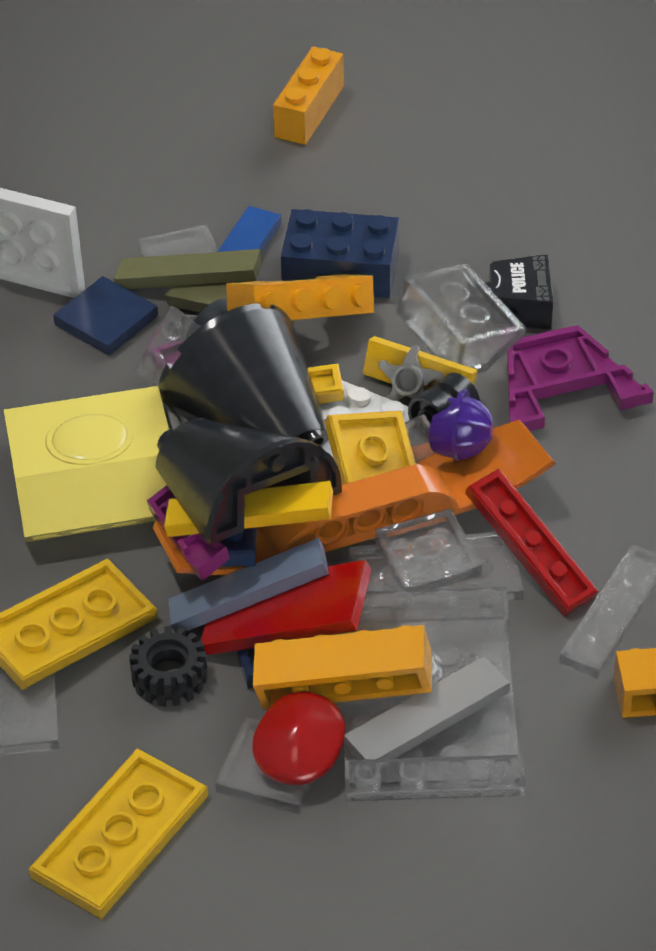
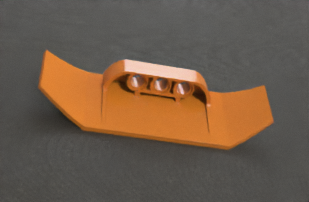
(398, 497)

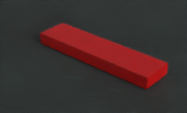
(531, 542)

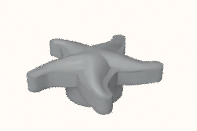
(409, 377)

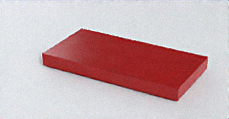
(312, 609)

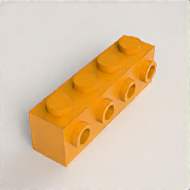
(345, 665)

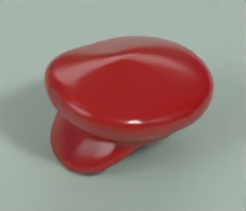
(299, 738)

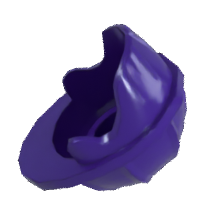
(461, 428)

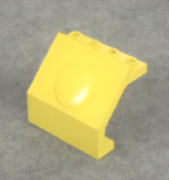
(86, 461)

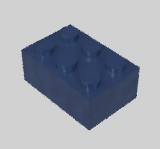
(339, 245)

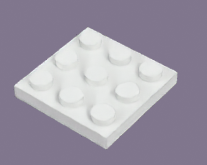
(40, 244)

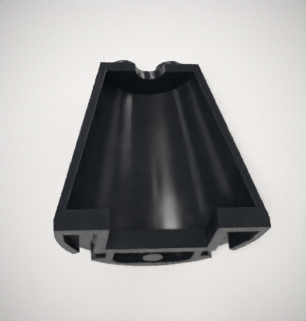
(246, 374)
(219, 463)

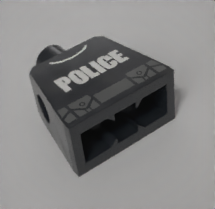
(524, 289)

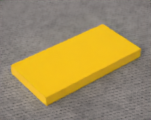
(70, 622)
(118, 833)

